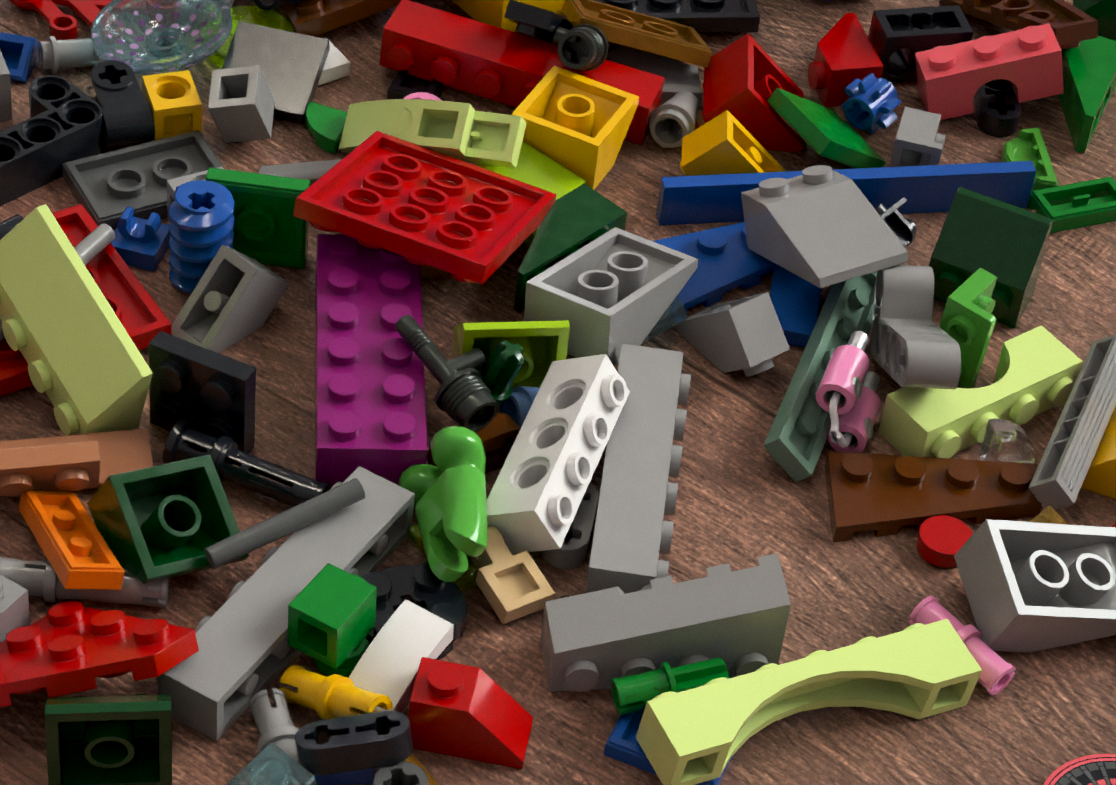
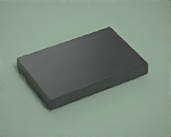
(136, 176)

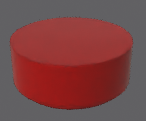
(941, 539)

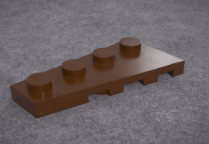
(1066, 20)

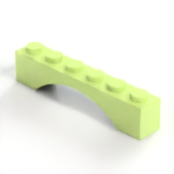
(905, 672)

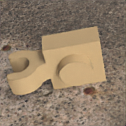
(510, 581)

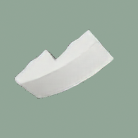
(396, 652)

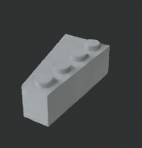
(619, 634)

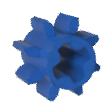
(871, 103)

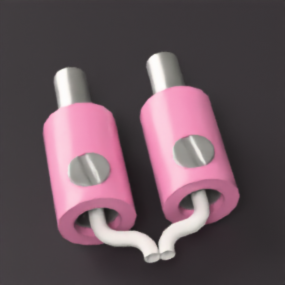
(850, 396)

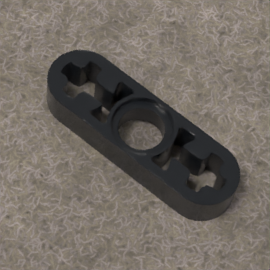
(988, 100)

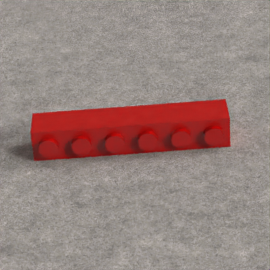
(496, 60)

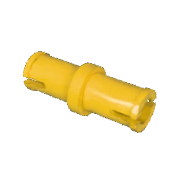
(330, 695)

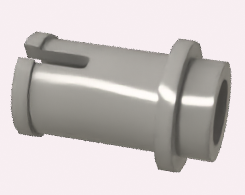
(66, 53)

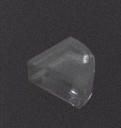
(1006, 443)

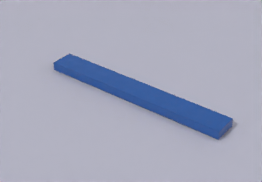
(925, 188)

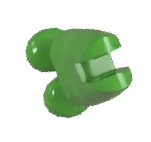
(451, 501)

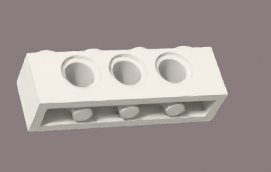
(556, 453)

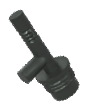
(582, 47)
(461, 389)

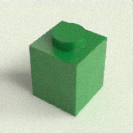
(332, 615)

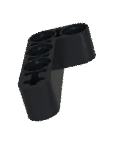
(60, 129)

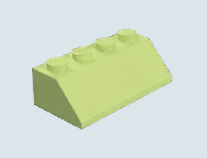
(68, 331)

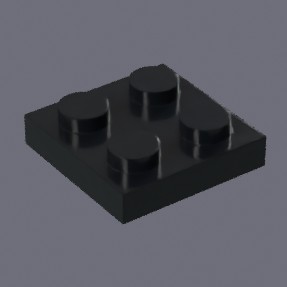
(203, 389)

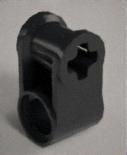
(124, 109)

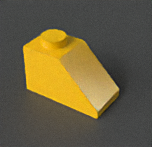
(724, 148)

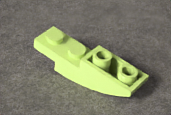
(438, 126)

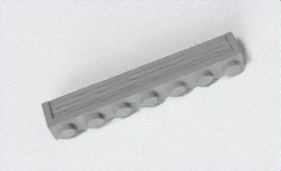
(1078, 429)

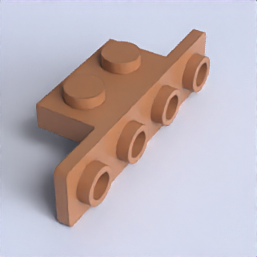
(71, 460)

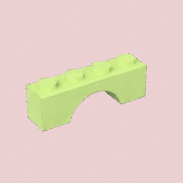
(937, 423)

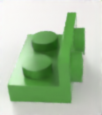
(970, 322)

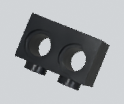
(903, 32)

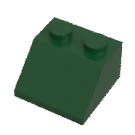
(997, 239)
(164, 517)
(109, 740)

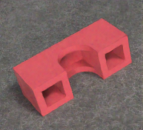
(955, 72)

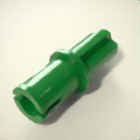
(634, 691)

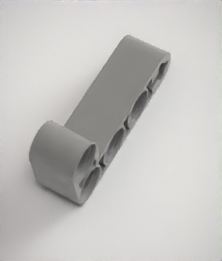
(903, 330)

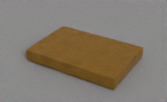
(640, 31)

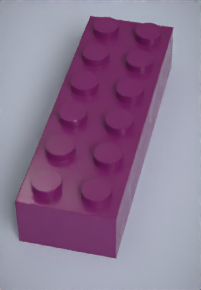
(365, 373)

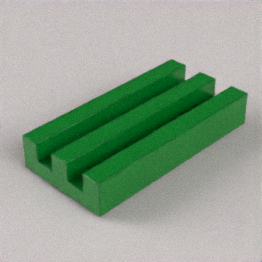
(1076, 204)

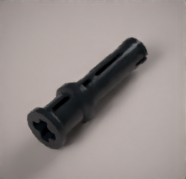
(190, 443)

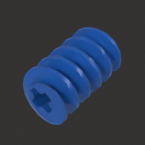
(198, 227)

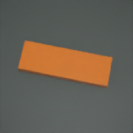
(71, 540)

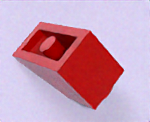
(840, 59)
(467, 715)

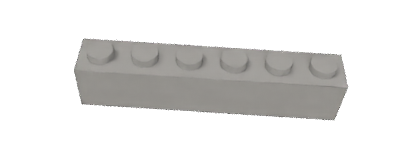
(637, 470)
(248, 635)

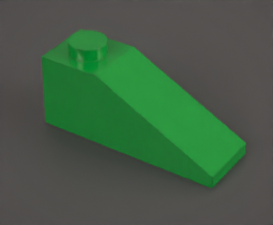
(1088, 86)

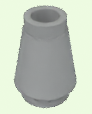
(674, 119)

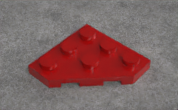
(84, 643)

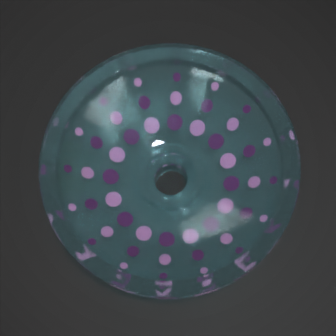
(161, 33)

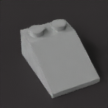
(819, 227)
(609, 292)
(1040, 583)

